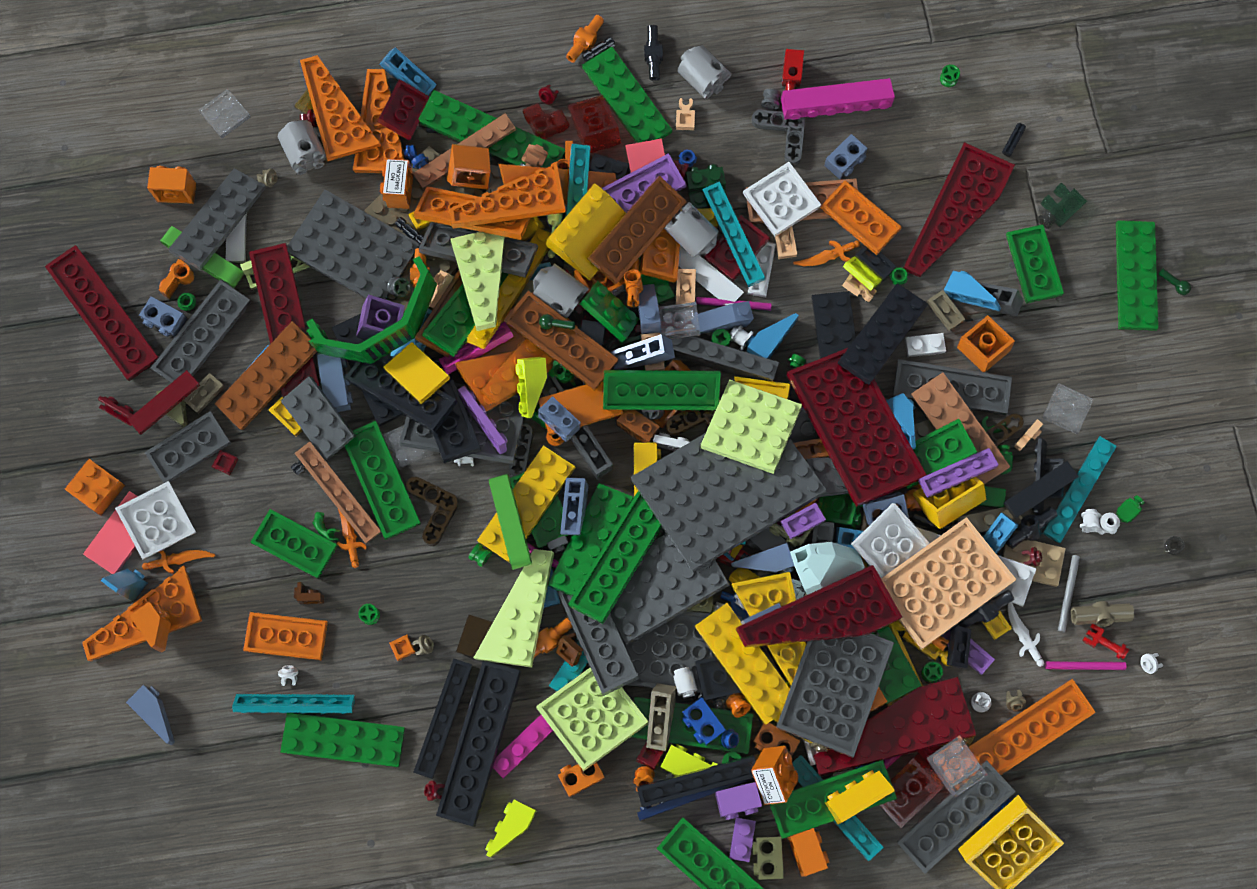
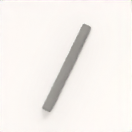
(1068, 593)

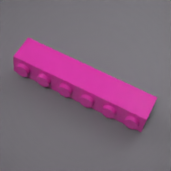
(837, 99)

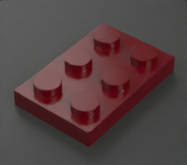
(403, 109)
(722, 256)

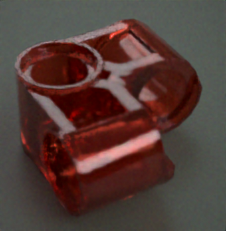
(554, 122)

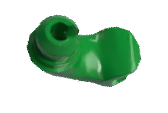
(319, 525)

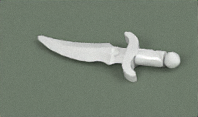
(1024, 636)

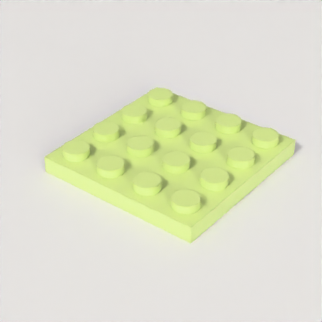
(751, 426)
(588, 720)

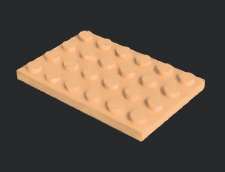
(946, 582)

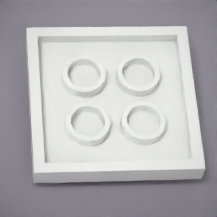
(781, 199)
(155, 520)
(889, 541)

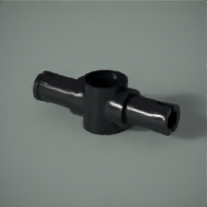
(653, 52)
(1031, 527)
(989, 610)

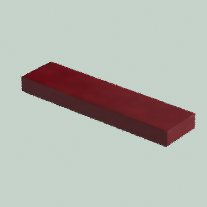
(163, 402)

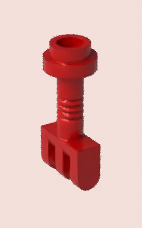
(1098, 638)

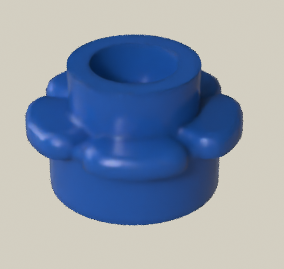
(410, 152)
(687, 154)
(419, 161)
(730, 739)

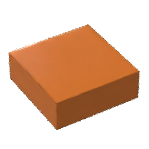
(402, 647)

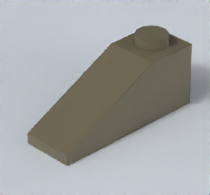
(661, 716)

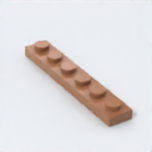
(483, 138)
(338, 492)

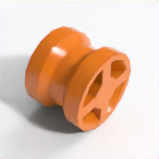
(738, 705)

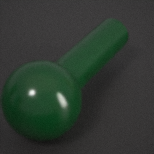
(1182, 287)
(547, 322)

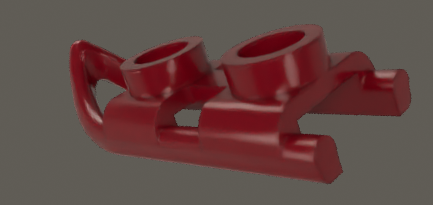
(111, 406)

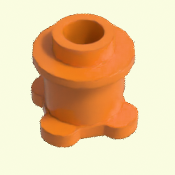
(643, 776)

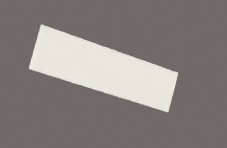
(709, 277)

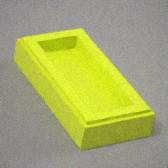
(862, 273)

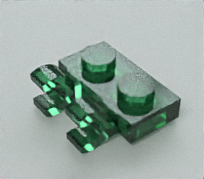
(1067, 207)

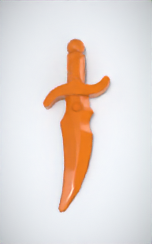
(827, 255)
(351, 544)
(179, 558)

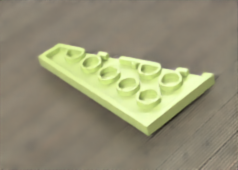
(480, 267)
(517, 625)

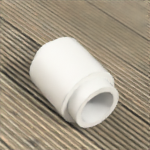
(685, 682)

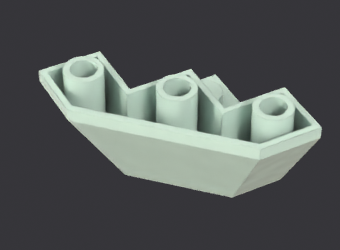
(824, 564)

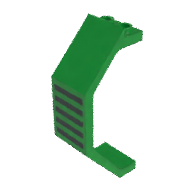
(389, 338)

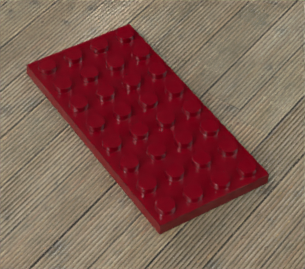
(856, 429)

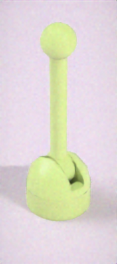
(554, 220)

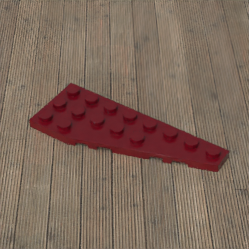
(966, 195)
(840, 610)
(916, 722)

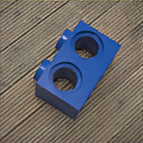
(707, 719)

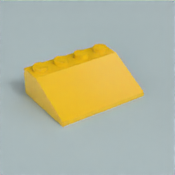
(585, 229)
(1010, 845)

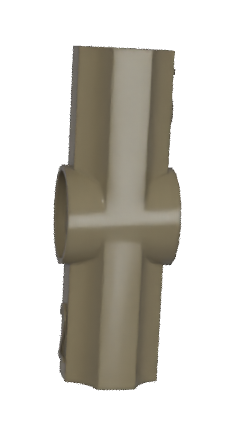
(1102, 614)

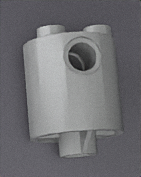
(703, 71)
(302, 146)
(692, 231)
(558, 289)

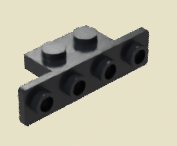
(1043, 467)

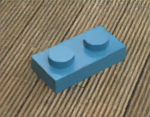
(1000, 532)

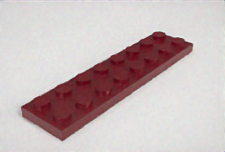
(280, 301)
(102, 313)

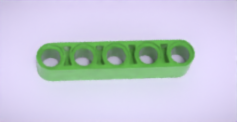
(216, 266)
(510, 521)

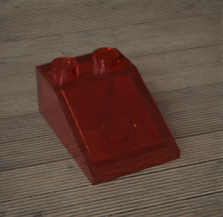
(595, 124)
(913, 788)

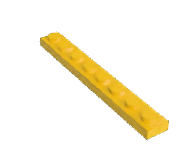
(510, 292)

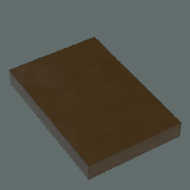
(473, 636)

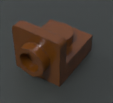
(310, 597)
(569, 649)

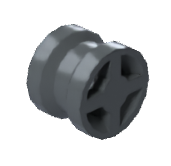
(771, 99)
(403, 286)
(651, 415)

